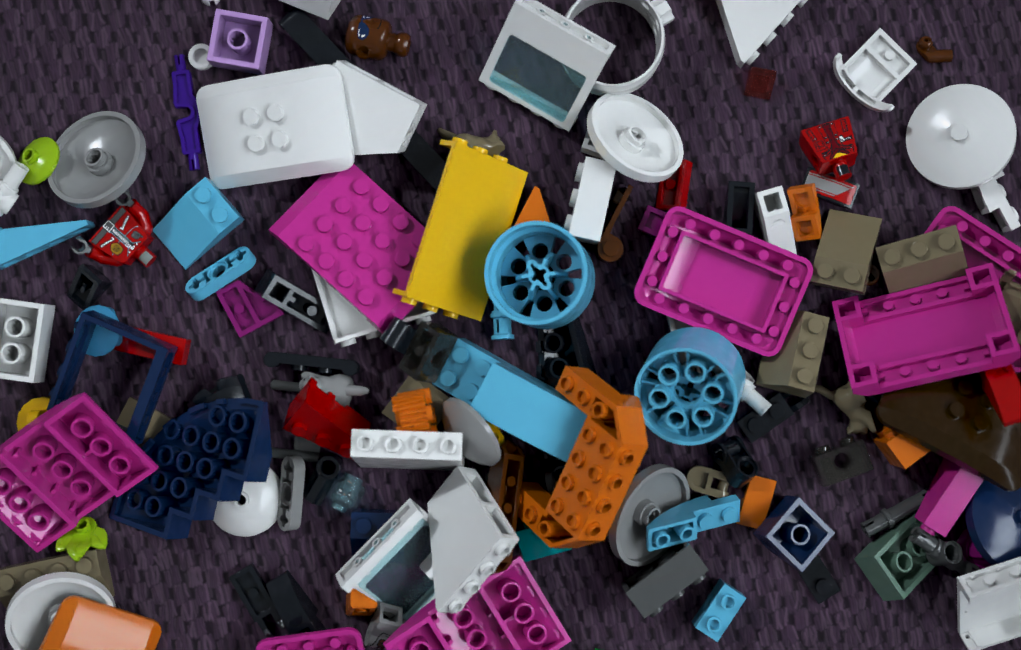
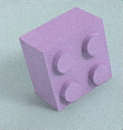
(240, 42)

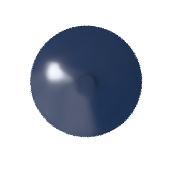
(995, 522)

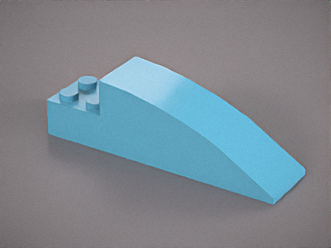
(511, 399)

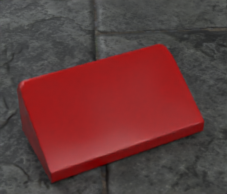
(675, 189)

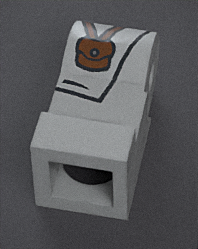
(381, 628)

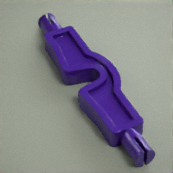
(189, 126)

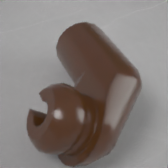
(930, 53)

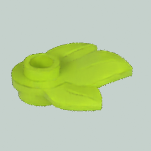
(81, 537)

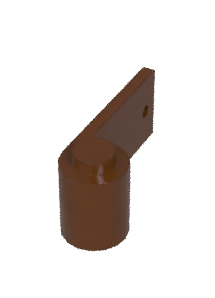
(610, 247)

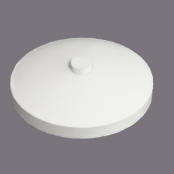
(961, 136)
(635, 137)
(37, 602)

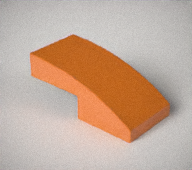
(806, 212)
(756, 501)

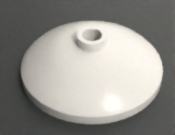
(256, 514)

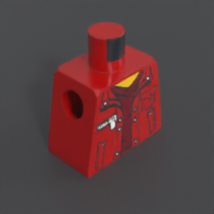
(830, 147)

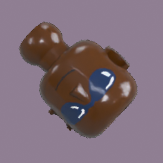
(373, 38)

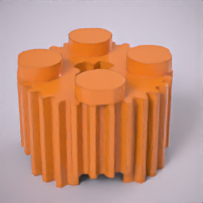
(414, 411)

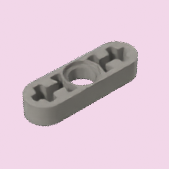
(292, 483)

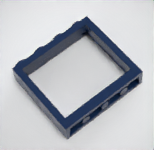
(155, 380)

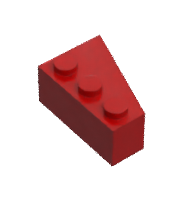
(323, 419)

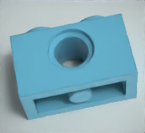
(718, 610)

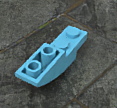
(693, 516)

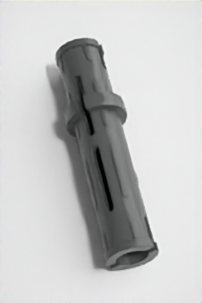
(892, 515)

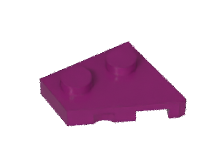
(247, 308)

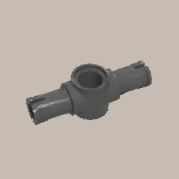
(942, 552)

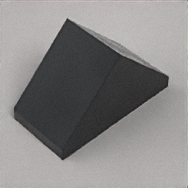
(87, 286)

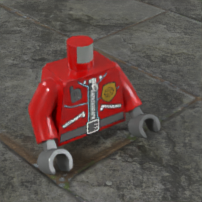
(122, 236)

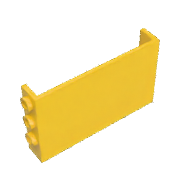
(466, 218)

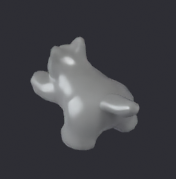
(338, 384)

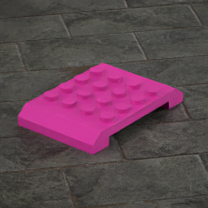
(355, 242)
(926, 333)

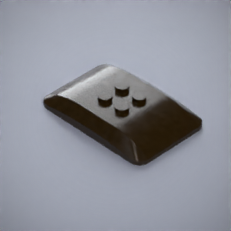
(958, 424)

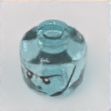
(346, 492)

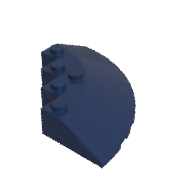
(200, 462)

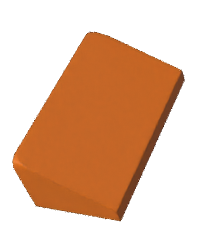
(359, 604)

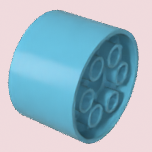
(504, 256)
(702, 349)

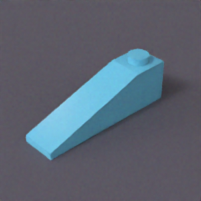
(27, 241)

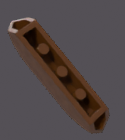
(505, 486)

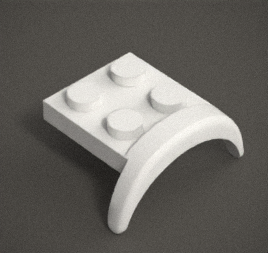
(873, 71)

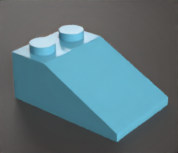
(197, 222)

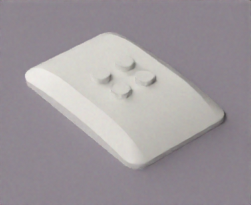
(275, 127)

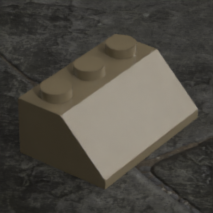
(922, 259)
(798, 361)

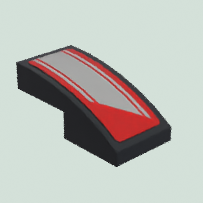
(829, 189)

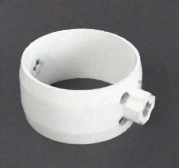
(658, 14)

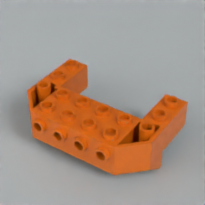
(597, 467)

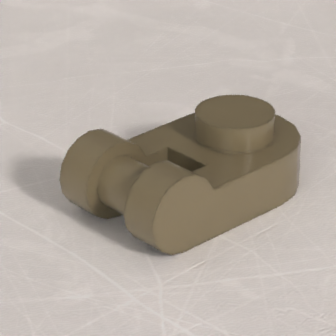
(701, 478)

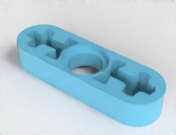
(207, 282)

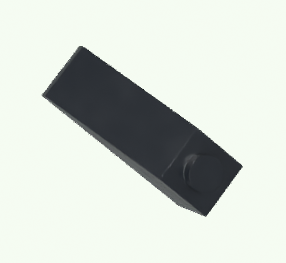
(292, 299)

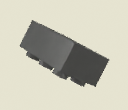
(664, 579)

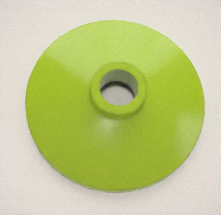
(41, 158)

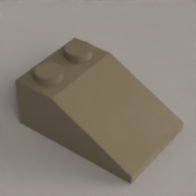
(846, 252)

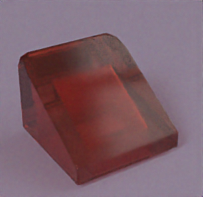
(760, 82)

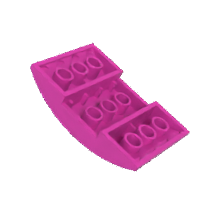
(65, 469)
(502, 615)

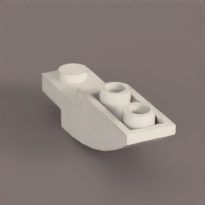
(992, 198)

